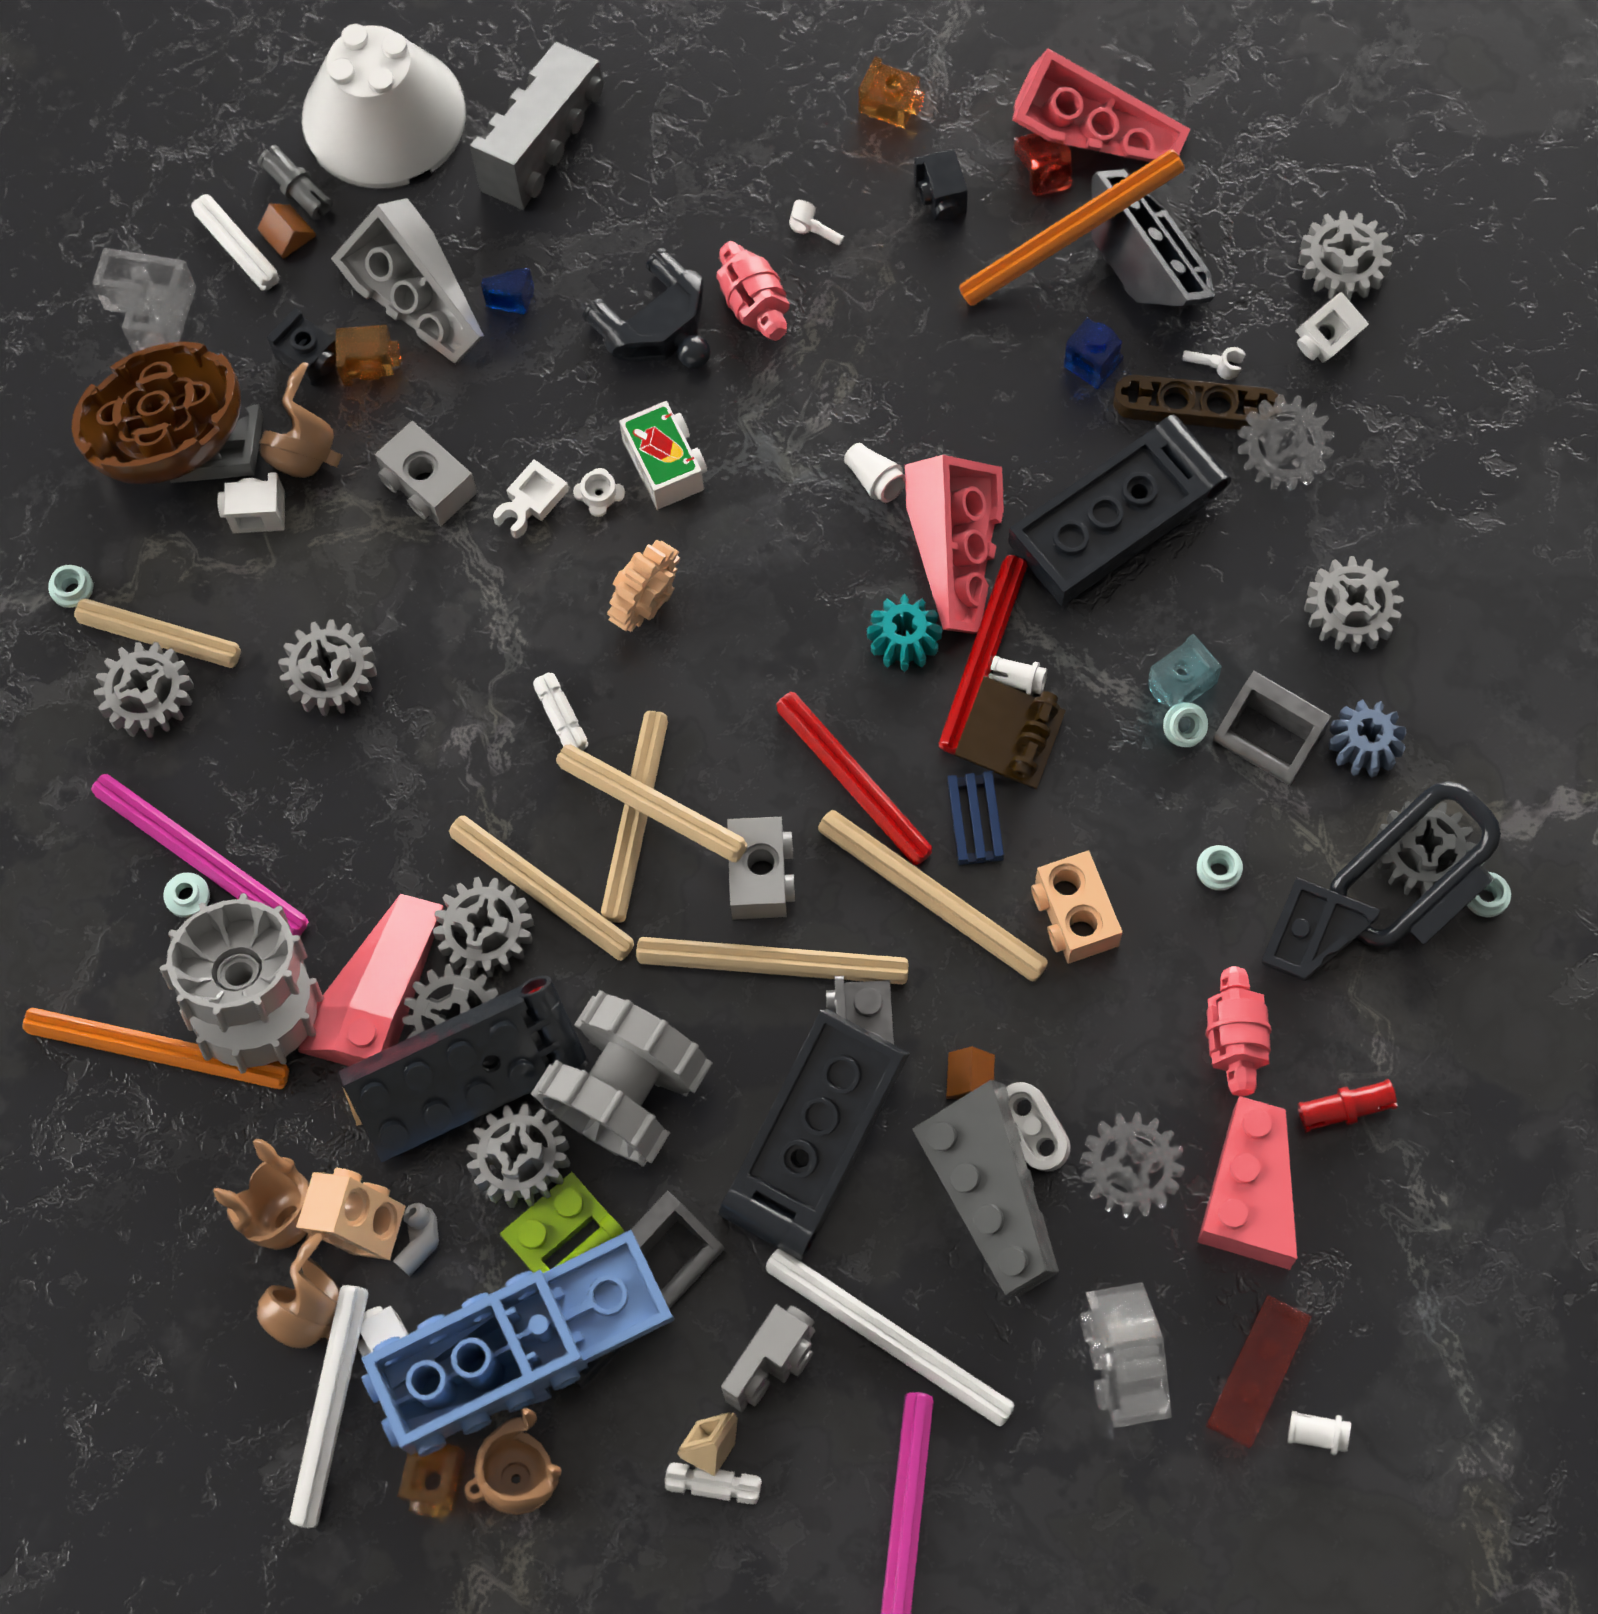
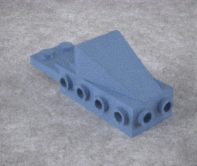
(512, 1345)

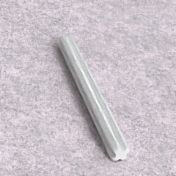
(890, 1337)

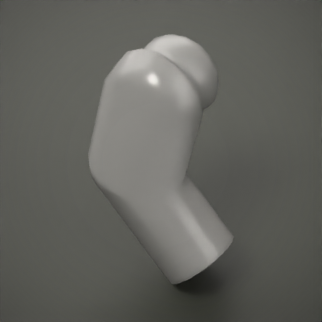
(422, 1237)

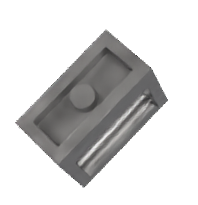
(1282, 708)
(657, 1223)

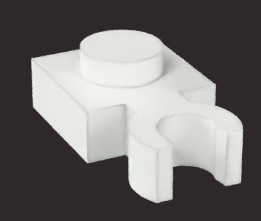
(533, 494)

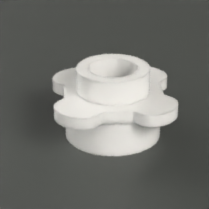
(591, 483)

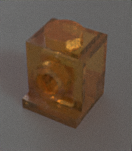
(890, 94)
(365, 353)
(412, 1489)

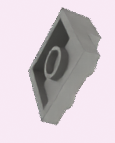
(777, 1349)

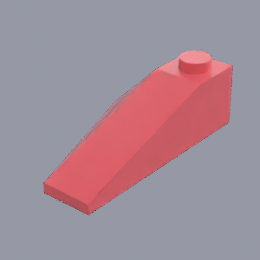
(953, 520)

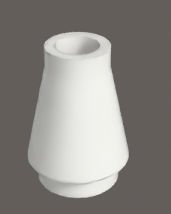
(878, 475)

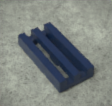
(970, 782)

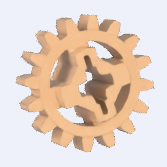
(643, 585)

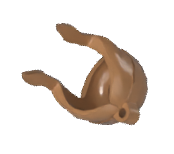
(306, 444)
(272, 1203)
(304, 1313)
(509, 1455)

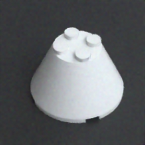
(382, 109)

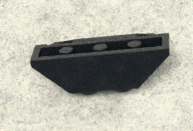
(1150, 251)

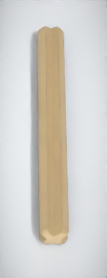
(652, 803)
(633, 821)
(541, 888)

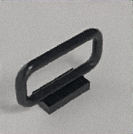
(1451, 891)

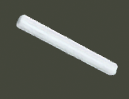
(328, 1406)

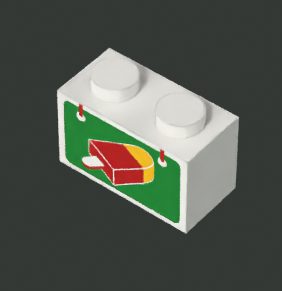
(663, 455)

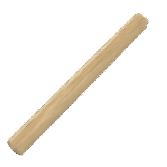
(933, 895)
(771, 960)

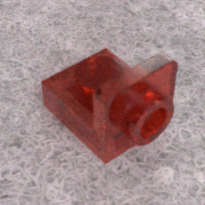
(1047, 163)

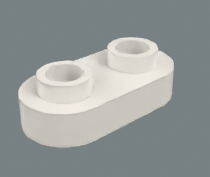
(1037, 1127)

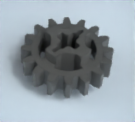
(1441, 837)

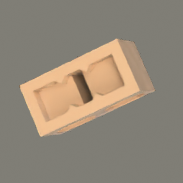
(1087, 905)
(351, 1214)

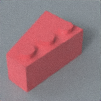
(1252, 1188)

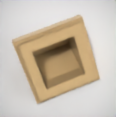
(710, 1442)

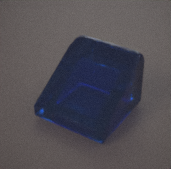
(509, 290)

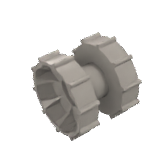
(237, 945)
(635, 1057)

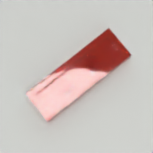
(1258, 1371)

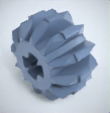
(1357, 748)

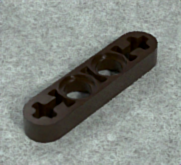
(1197, 395)

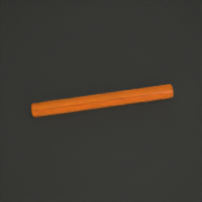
(1072, 227)
(145, 1046)

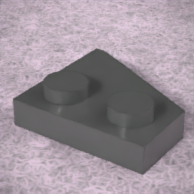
(239, 453)

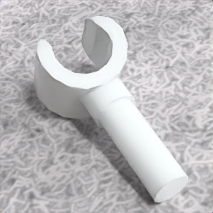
(803, 222)
(1221, 363)

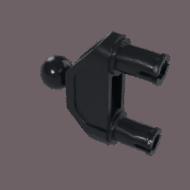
(663, 325)

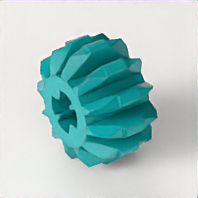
(899, 618)

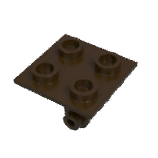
(1010, 732)

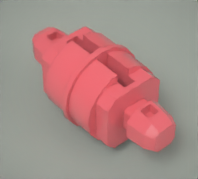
(753, 291)
(1238, 1031)

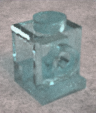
(1196, 662)

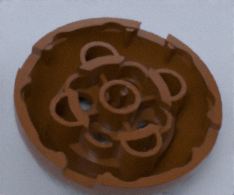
(158, 413)

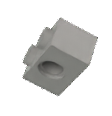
(416, 453)
(761, 895)

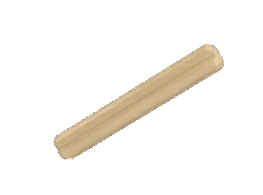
(152, 630)

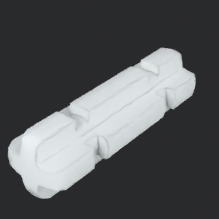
(559, 711)
(721, 1486)

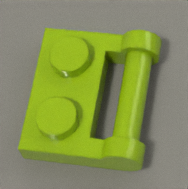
(555, 1221)

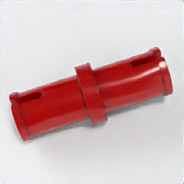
(1347, 1105)

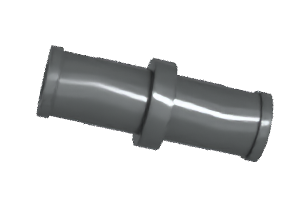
(295, 182)

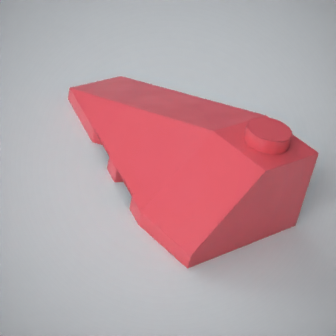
(1089, 113)
(366, 1000)

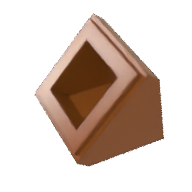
(284, 229)
(968, 1070)

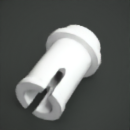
(1019, 675)
(1319, 1432)

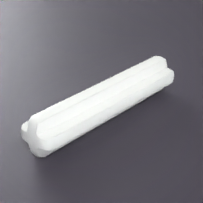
(235, 242)

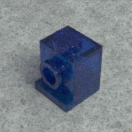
(1099, 346)

